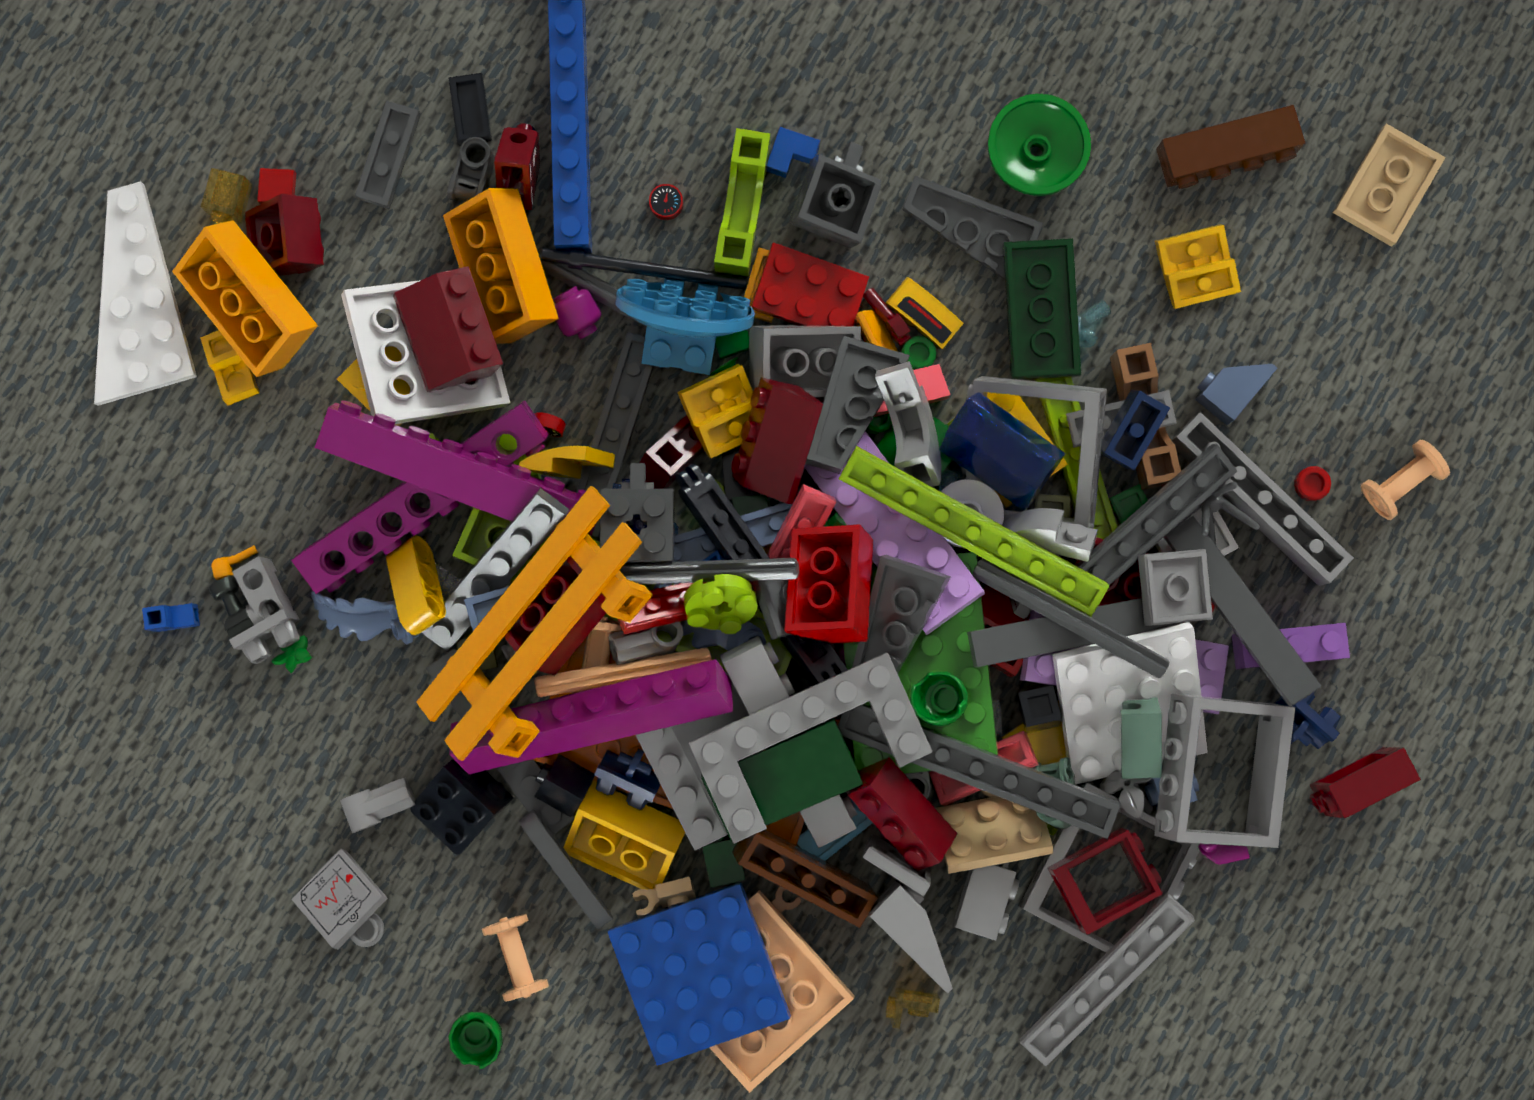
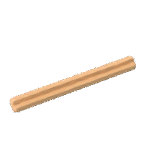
(613, 673)

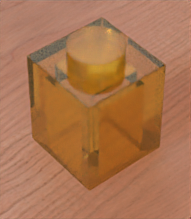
(226, 196)

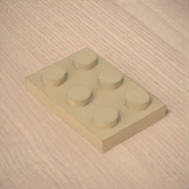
(1389, 185)
(993, 834)

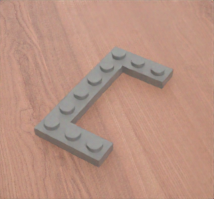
(868, 682)

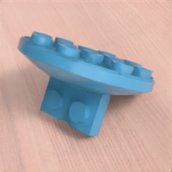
(679, 328)

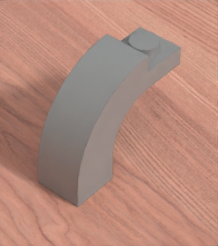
(912, 423)
(1049, 531)

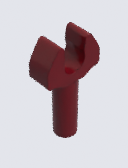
(894, 323)

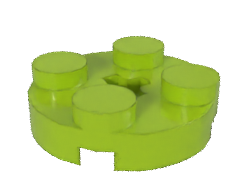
(706, 607)

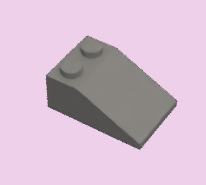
(796, 354)
(908, 924)

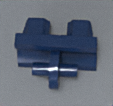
(1312, 726)
(628, 774)

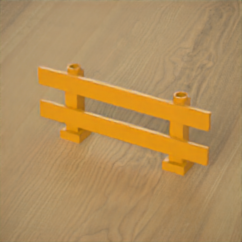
(492, 699)

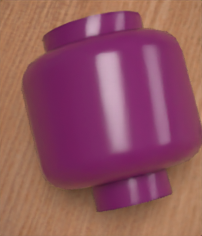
(576, 312)

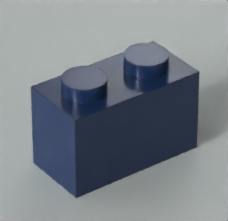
(1133, 429)

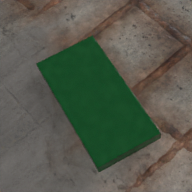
(1042, 309)
(798, 772)

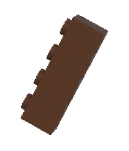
(1231, 146)
(806, 876)

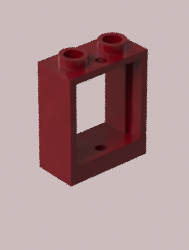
(1364, 782)
(1073, 898)

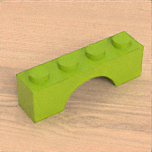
(742, 202)

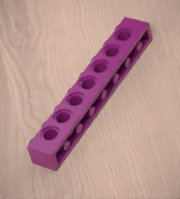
(315, 561)

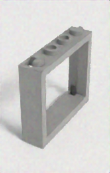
(1091, 435)
(1267, 780)
(1171, 882)

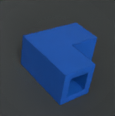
(790, 146)
(170, 617)

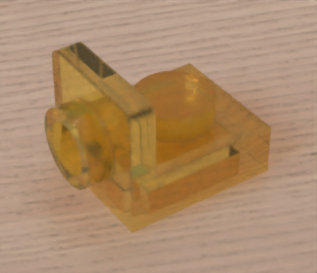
(916, 1002)

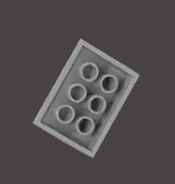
(681, 776)

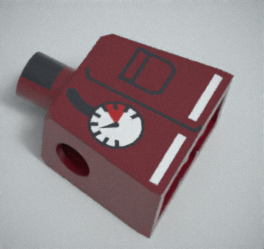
(518, 150)

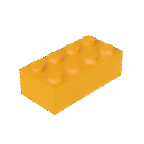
(498, 246)
(244, 298)

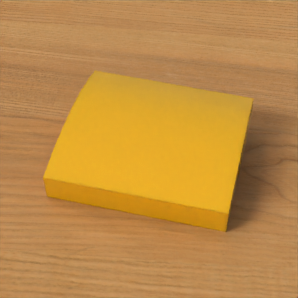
(1197, 266)
(719, 409)
(567, 461)

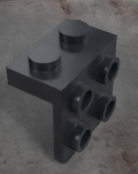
(460, 805)

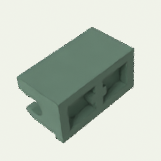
(1141, 739)

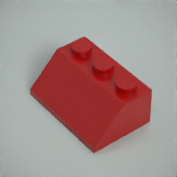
(833, 584)

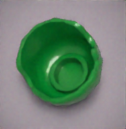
(939, 698)
(476, 1039)

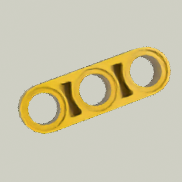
(415, 585)

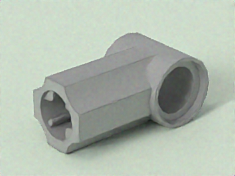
(643, 643)
(369, 807)

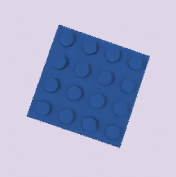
(699, 973)

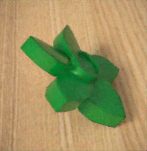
(293, 654)

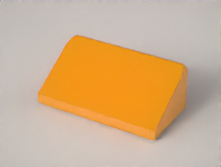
(874, 330)

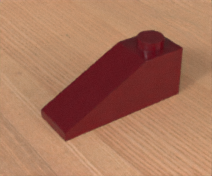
(671, 454)

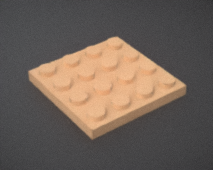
(809, 989)

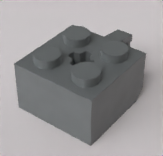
(853, 191)
(642, 502)

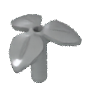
(1131, 797)

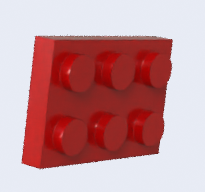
(808, 289)

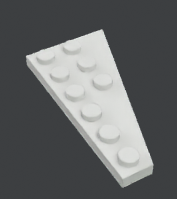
(139, 319)

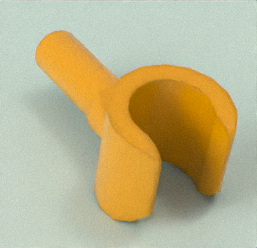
(222, 567)

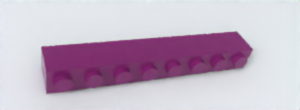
(434, 464)
(613, 713)

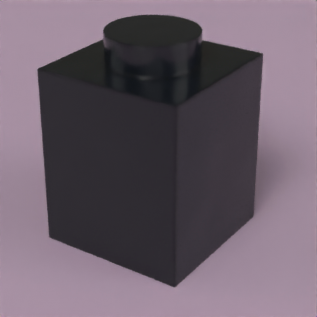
(563, 784)

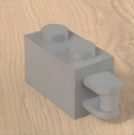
(985, 900)

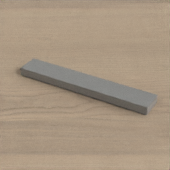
(1107, 979)

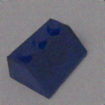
(1000, 450)

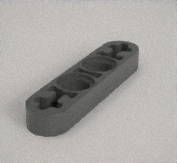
(566, 869)

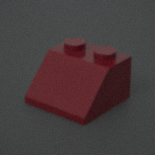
(287, 233)

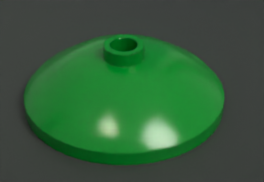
(1042, 123)

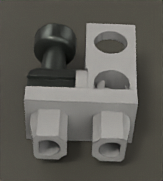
(267, 611)

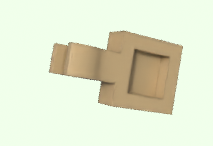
(666, 895)

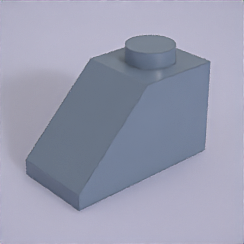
(1232, 389)

